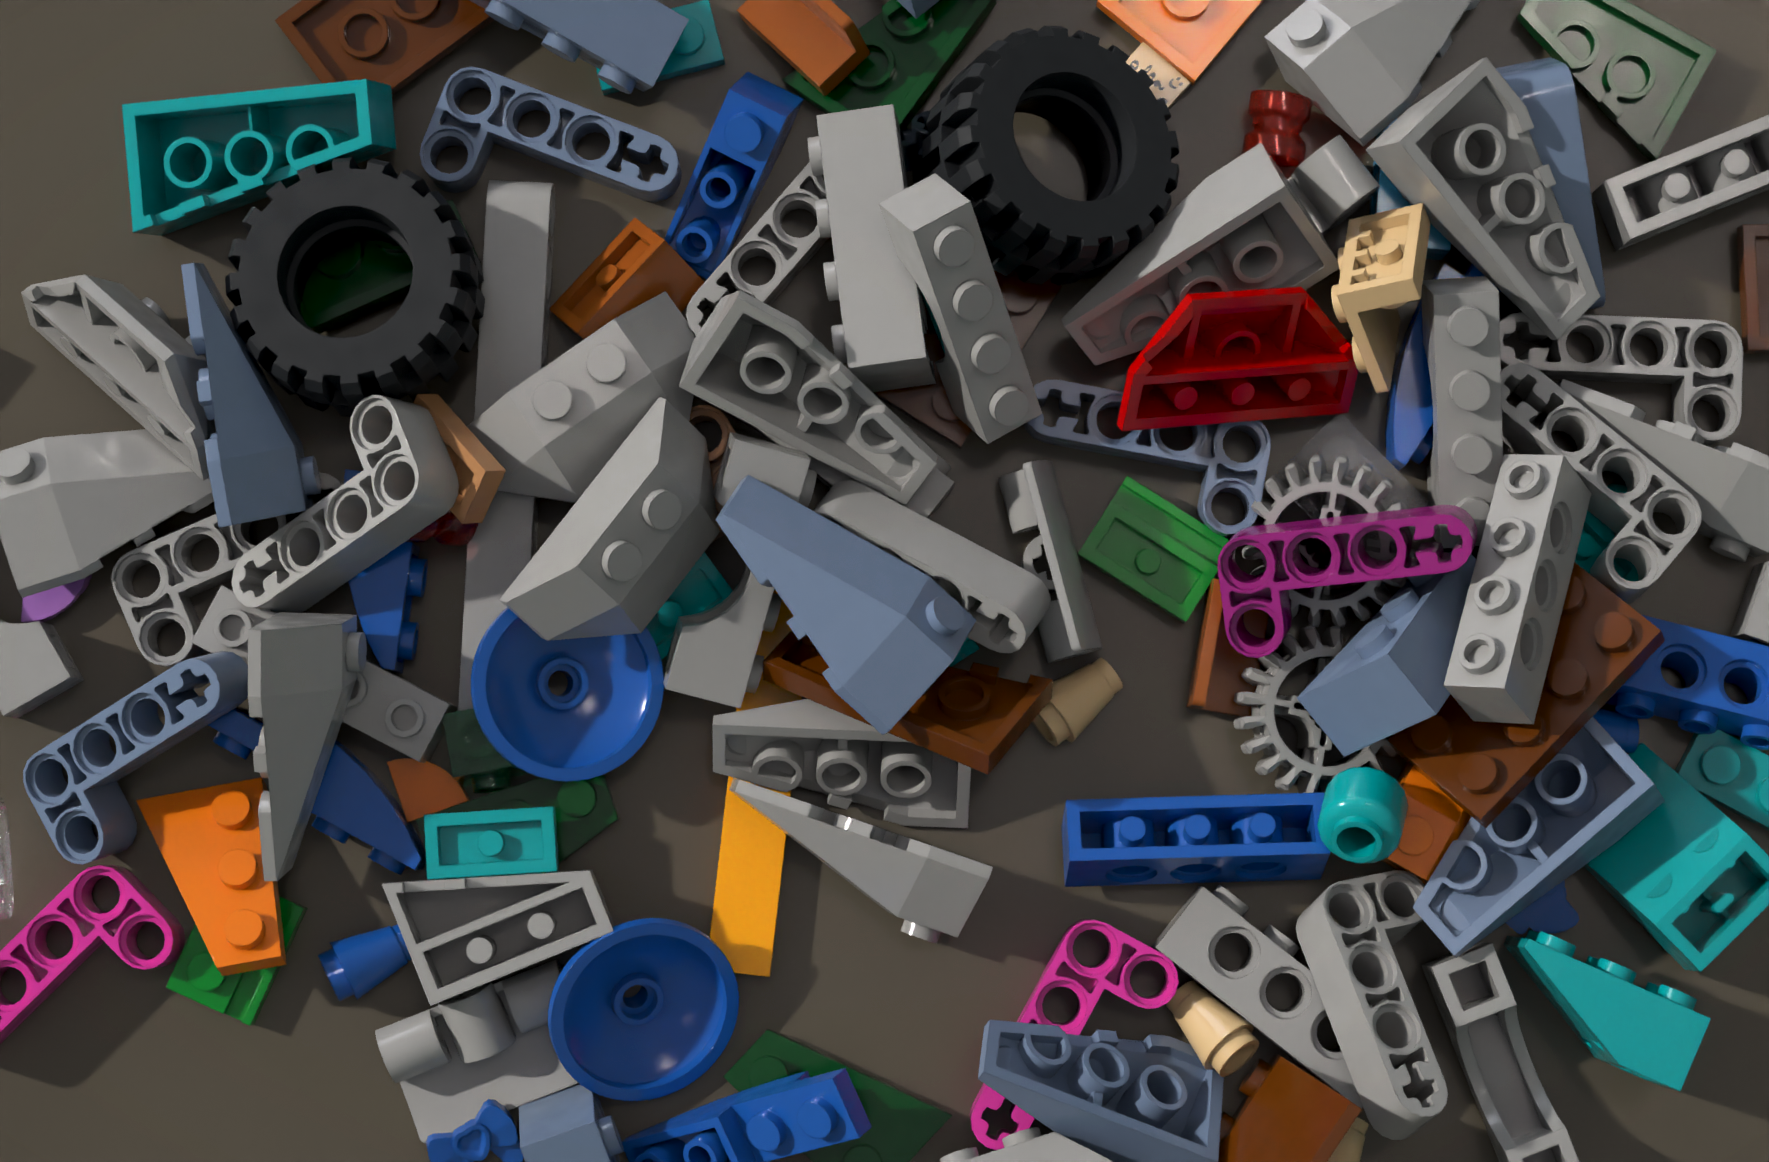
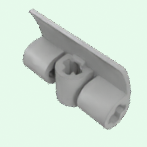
(1036, 503)
(476, 1050)

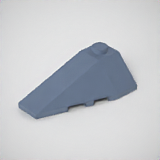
(255, 454)
(864, 610)
(1546, 834)
(1108, 1092)

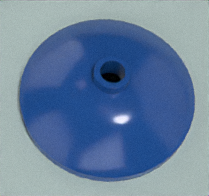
(589, 727)
(660, 1035)

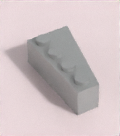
(877, 295)

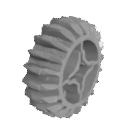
(1337, 487)
(1311, 738)

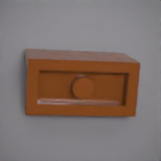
(810, 36)
(623, 277)
(1216, 662)

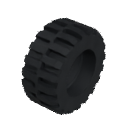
(1106, 116)
(307, 225)

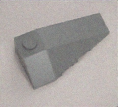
(1363, 55)
(1489, 195)
(1227, 235)
(795, 389)
(1724, 480)
(84, 497)
(301, 687)
(842, 758)
(901, 875)

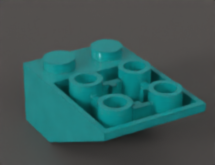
(1685, 870)
(1627, 1026)

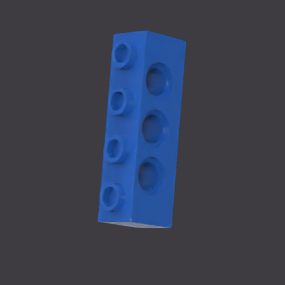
(1705, 664)
(1193, 839)

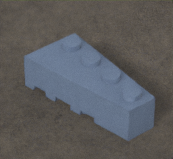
(617, 36)

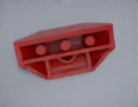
(1239, 362)

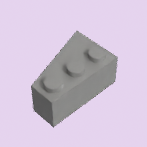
(493, 925)

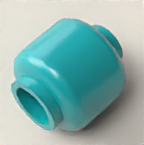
(1362, 815)

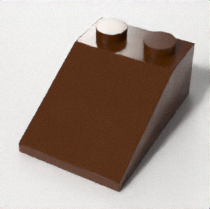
(1284, 1117)

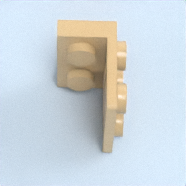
(1378, 274)

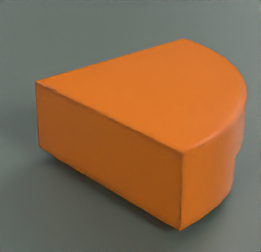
(424, 787)

